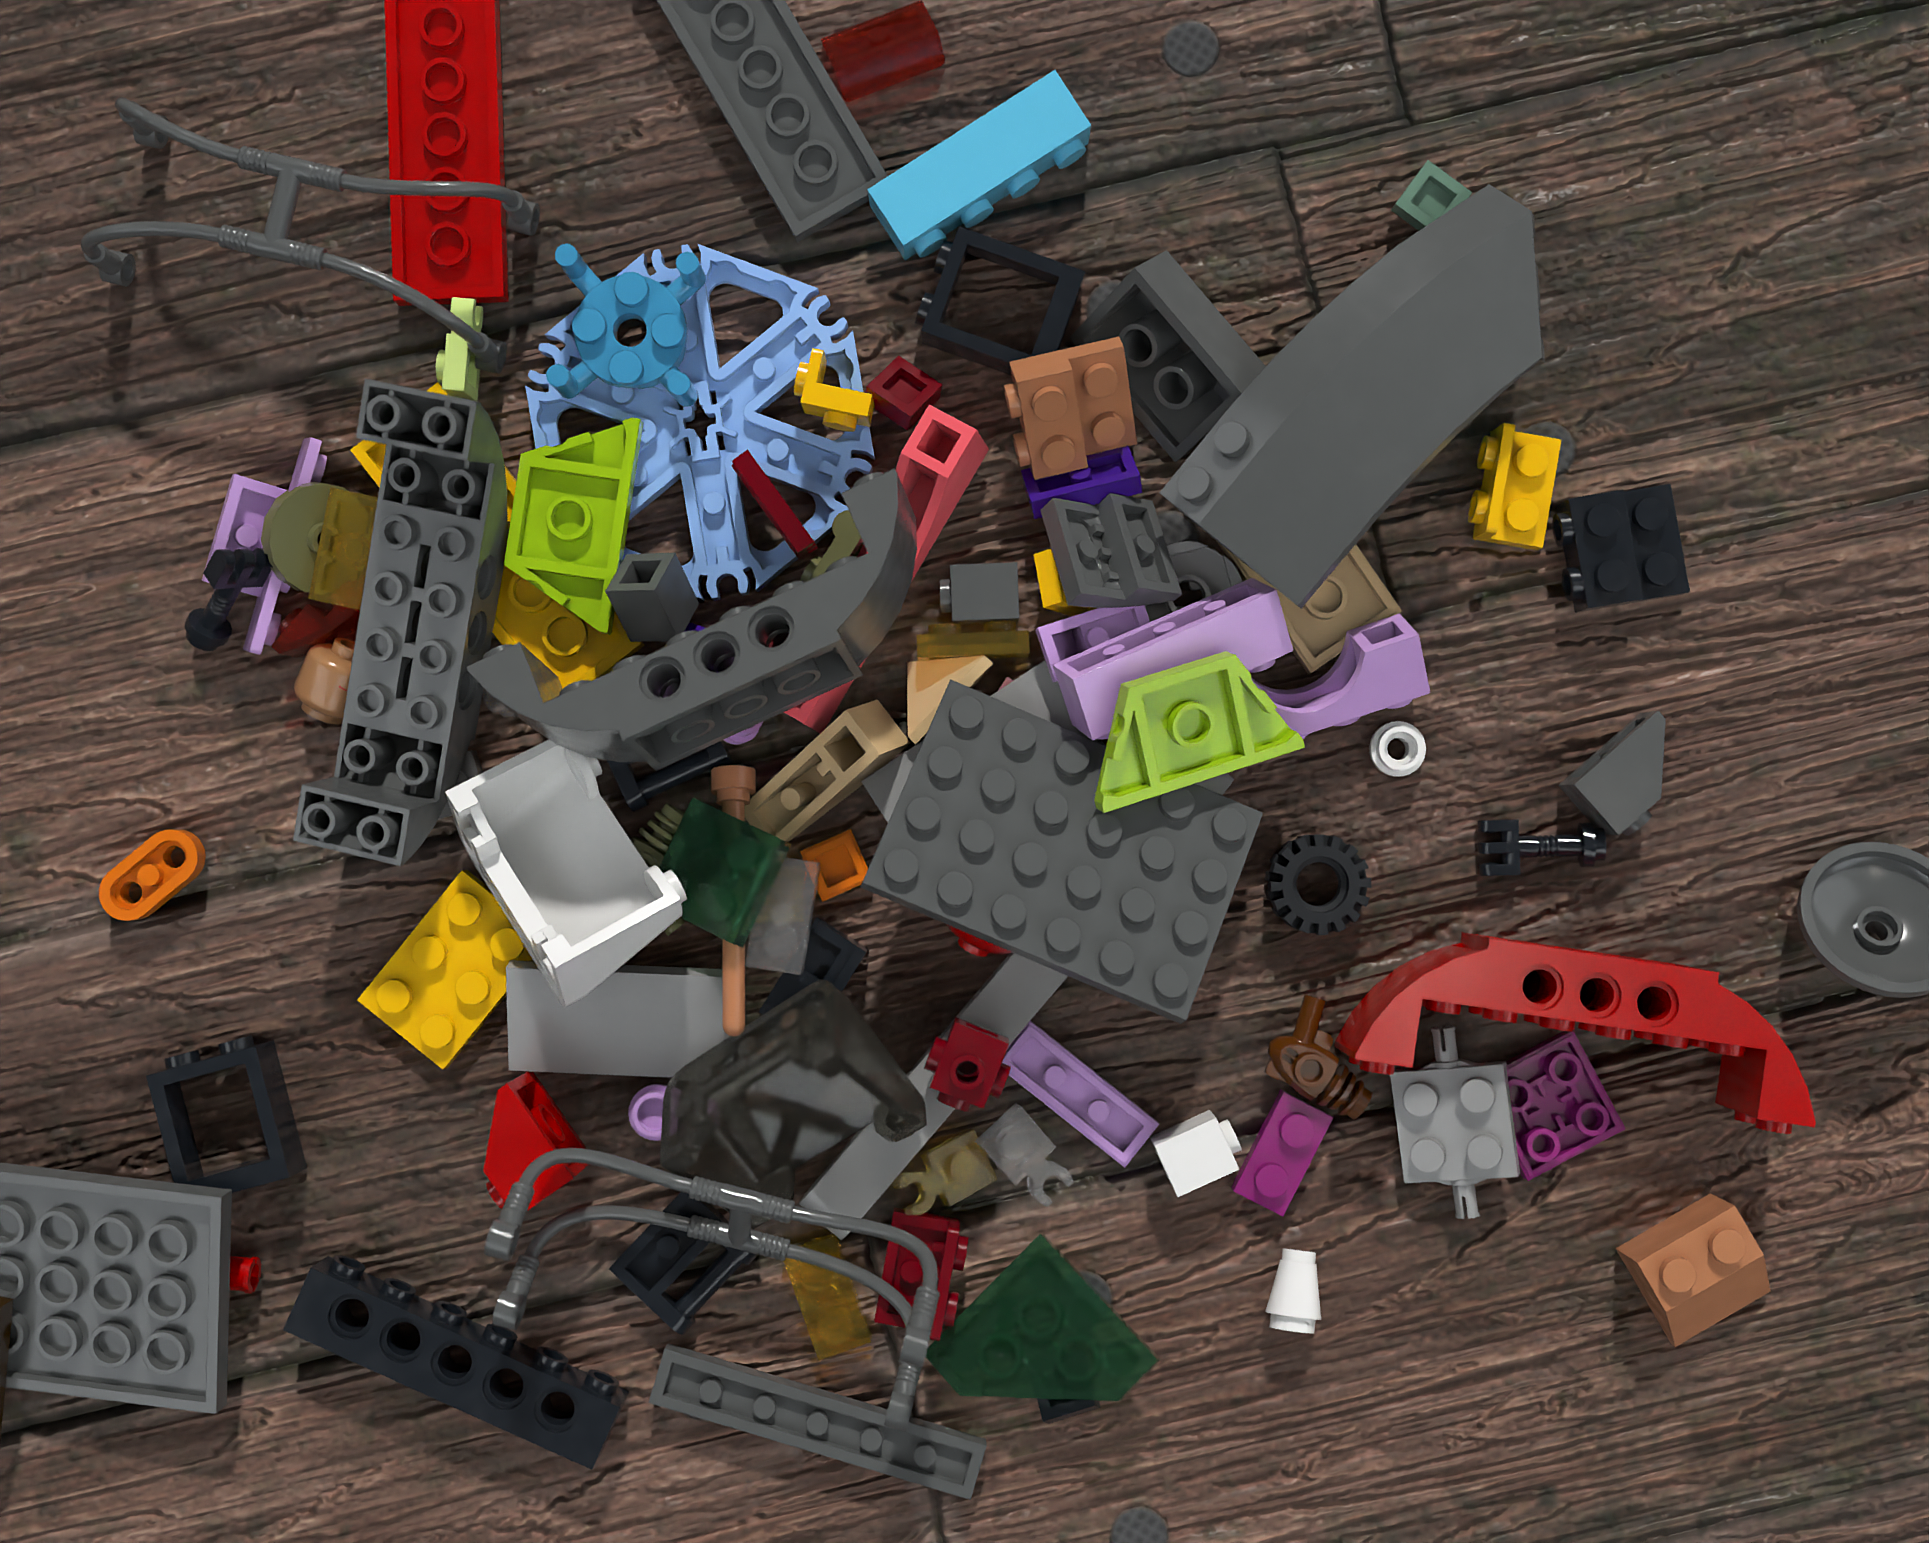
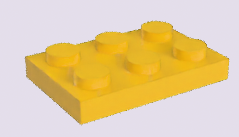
(448, 972)

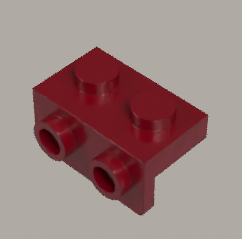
(905, 1271)

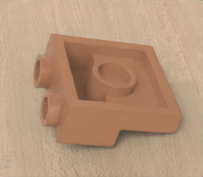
(1070, 406)

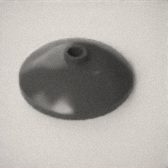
(1876, 891)

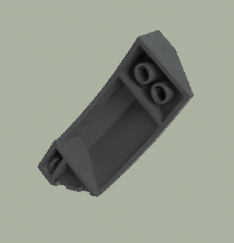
(1368, 395)

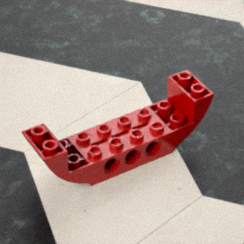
(1619, 994)

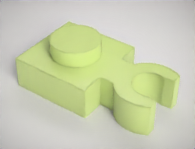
(457, 363)

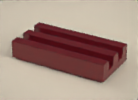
(774, 505)

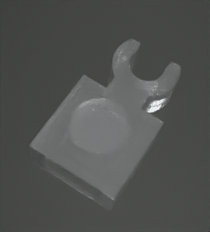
(1020, 1151)

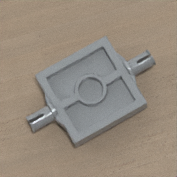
(1455, 1122)

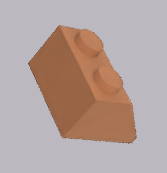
(1697, 1267)

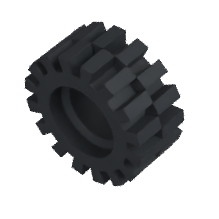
(1349, 895)

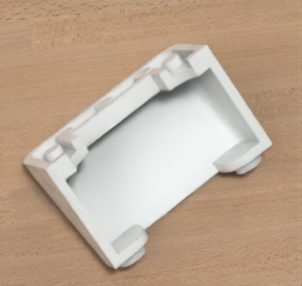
(563, 866)

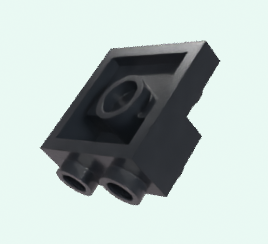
(1620, 548)

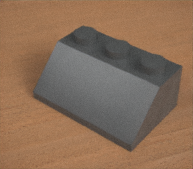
(1178, 352)

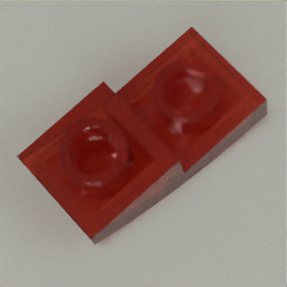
(314, 626)

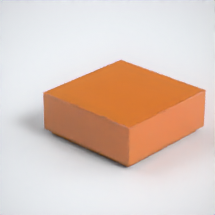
(841, 864)

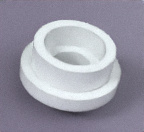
(1414, 748)

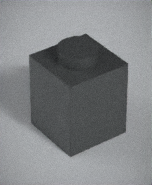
(981, 593)
(652, 596)

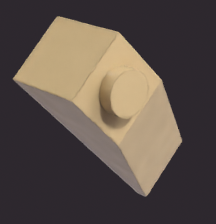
(827, 771)

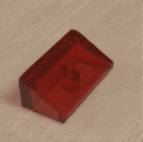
(884, 51)

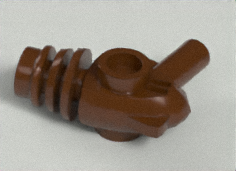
(1312, 1069)

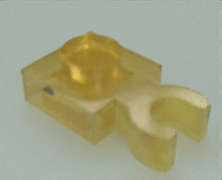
(952, 1171)

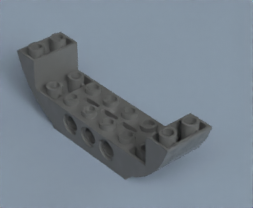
(419, 625)
(735, 670)

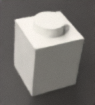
(1197, 1152)

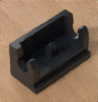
(829, 957)

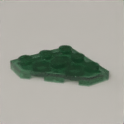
(1041, 1337)

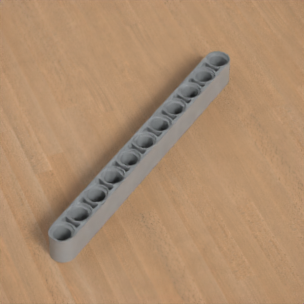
(1000, 1005)

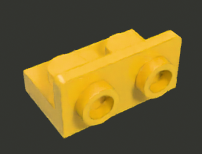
(1514, 488)

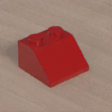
(522, 1129)

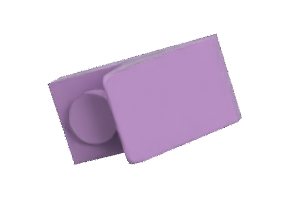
(1085, 631)

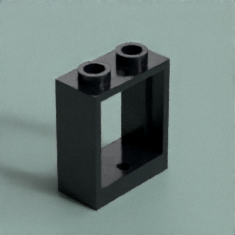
(975, 348)
(272, 1104)

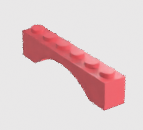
(934, 475)

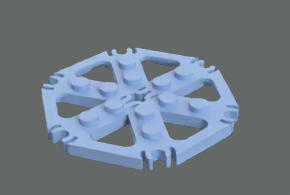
(742, 392)

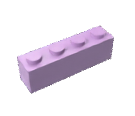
(1235, 620)

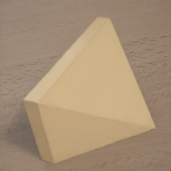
(927, 685)

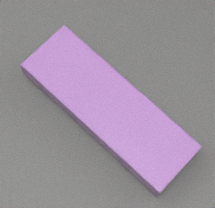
(1078, 1094)

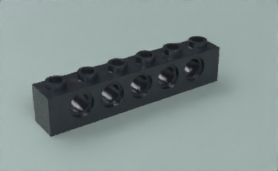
(324, 1319)

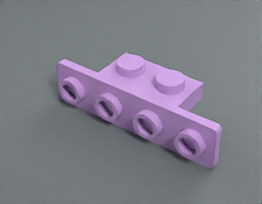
(242, 527)

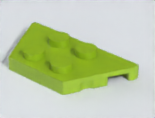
(575, 518)
(1188, 729)

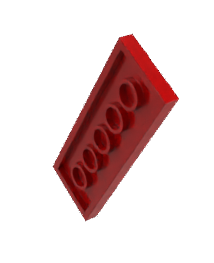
(446, 128)

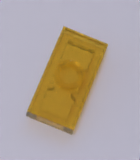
(344, 549)

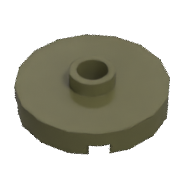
(293, 531)

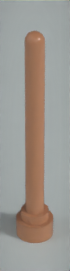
(733, 790)

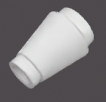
(1295, 1293)

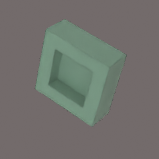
(1429, 196)

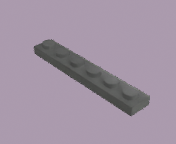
(817, 1421)

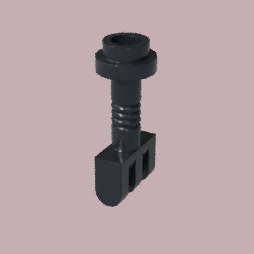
(227, 574)
(1587, 844)

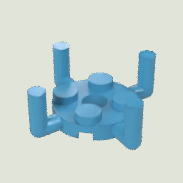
(612, 303)

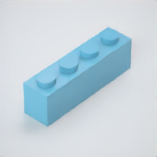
(981, 166)

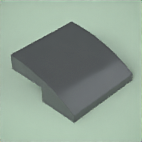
(1110, 552)

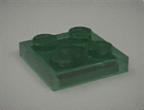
(723, 870)

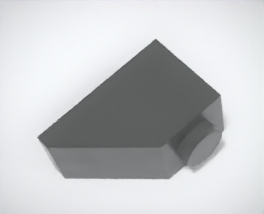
(1622, 777)

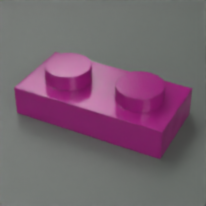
(1281, 1152)

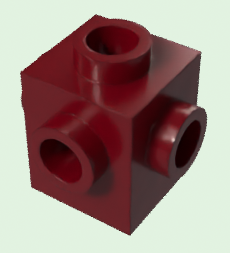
(971, 1044)

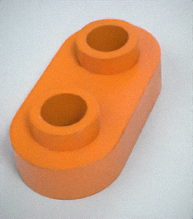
(154, 872)

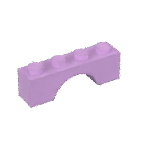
(1375, 671)

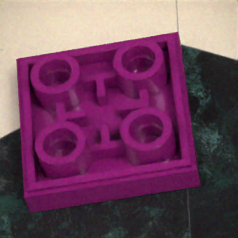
(1557, 1104)

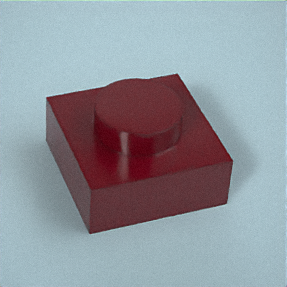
(903, 392)

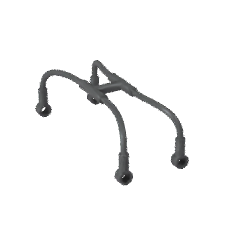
(291, 172)
(736, 1234)

